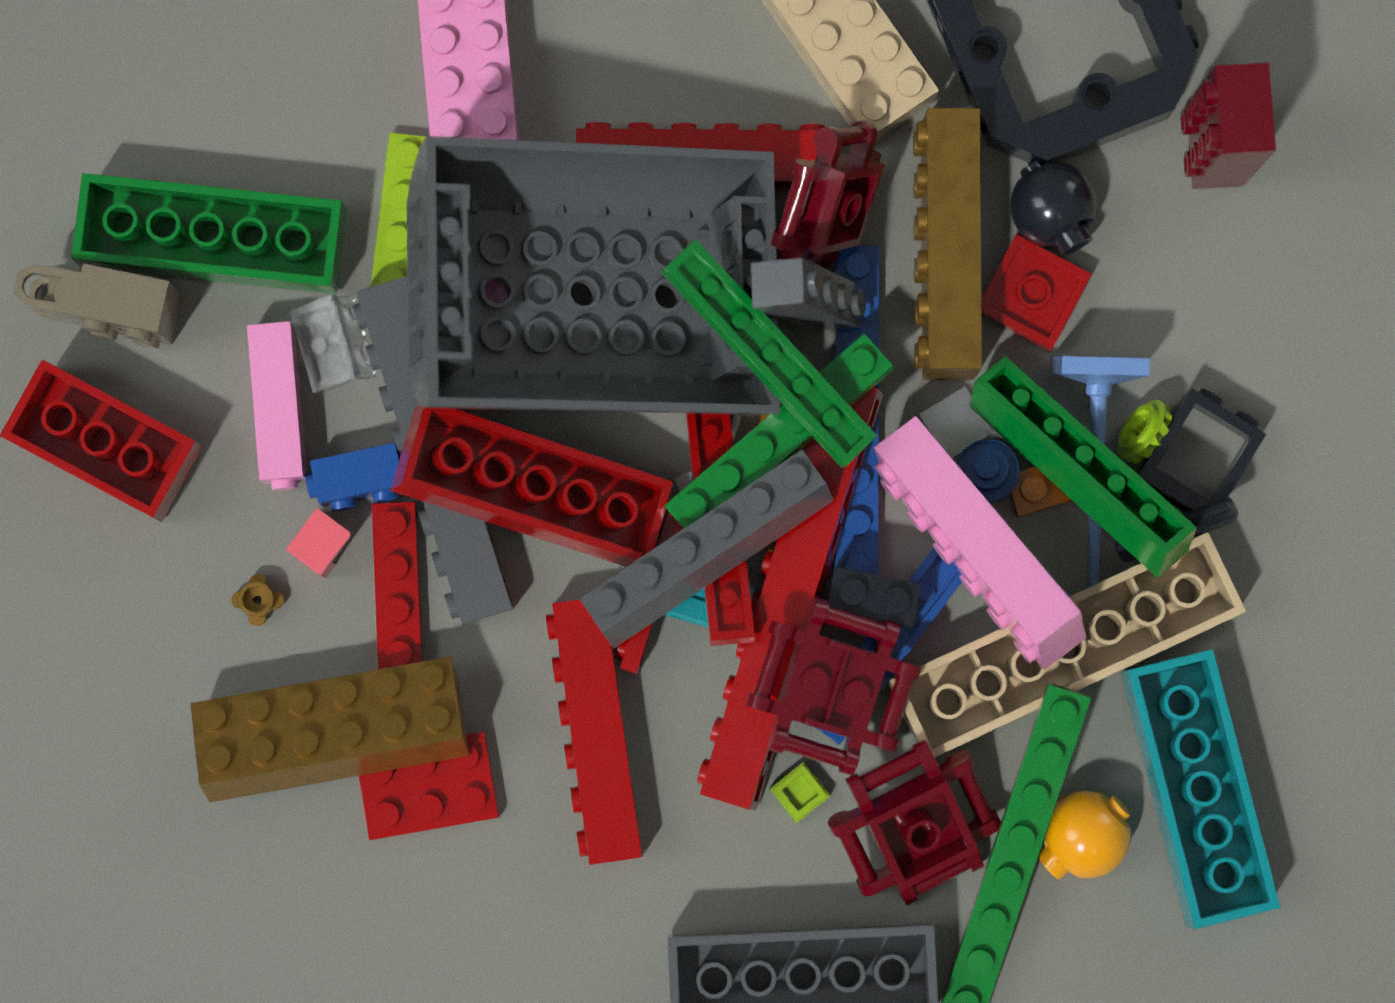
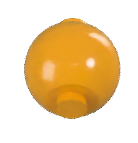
(1086, 835)

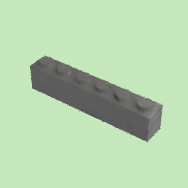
(707, 549)

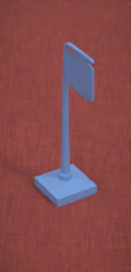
(1099, 376)

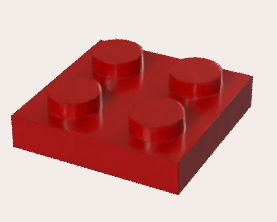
(1033, 292)

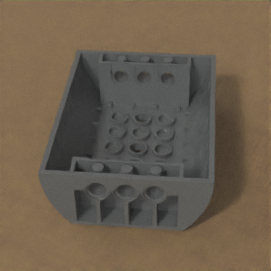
(567, 217)

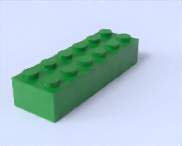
(209, 233)

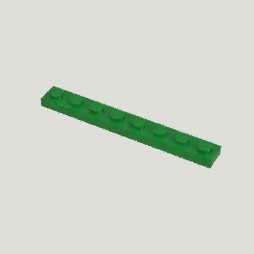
(1017, 845)

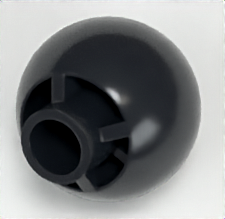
(1054, 206)

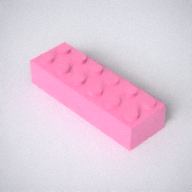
(979, 543)

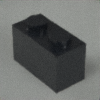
(874, 596)

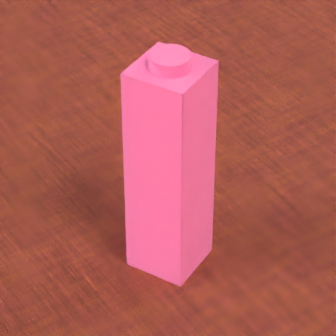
(277, 404)

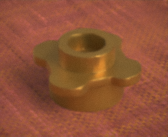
(245, 600)

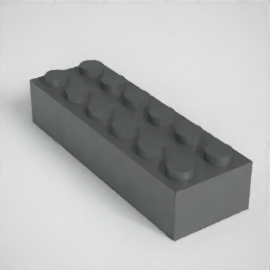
(806, 966)

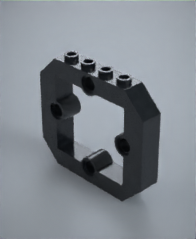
(1080, 124)

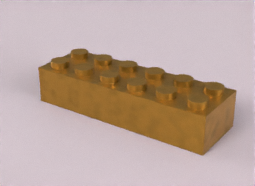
(950, 244)
(328, 729)

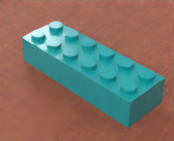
(1200, 790)

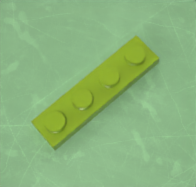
(391, 237)

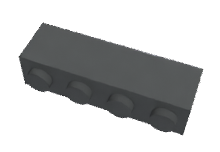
(806, 295)

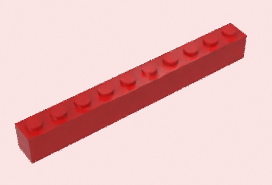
(793, 579)

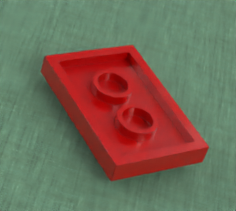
(431, 794)

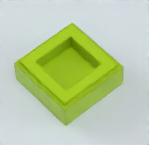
(799, 792)

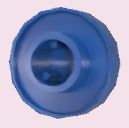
(990, 468)

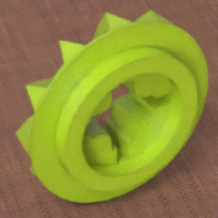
(1143, 431)

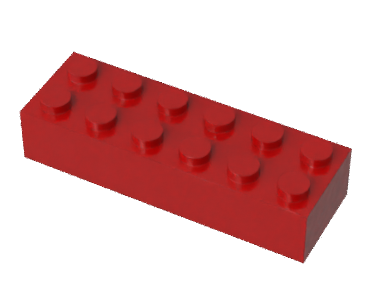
(531, 485)

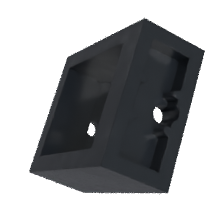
(1209, 404)

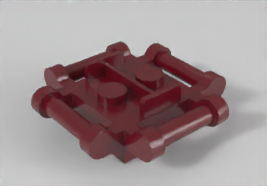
(830, 196)
(832, 686)
(915, 824)

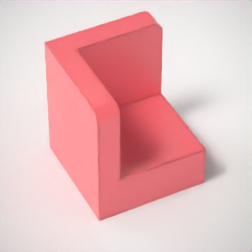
(319, 542)

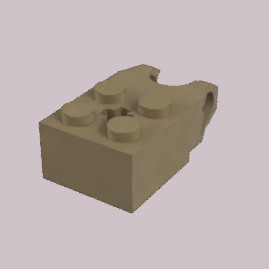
(105, 302)

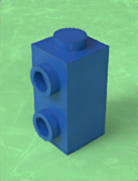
(354, 476)

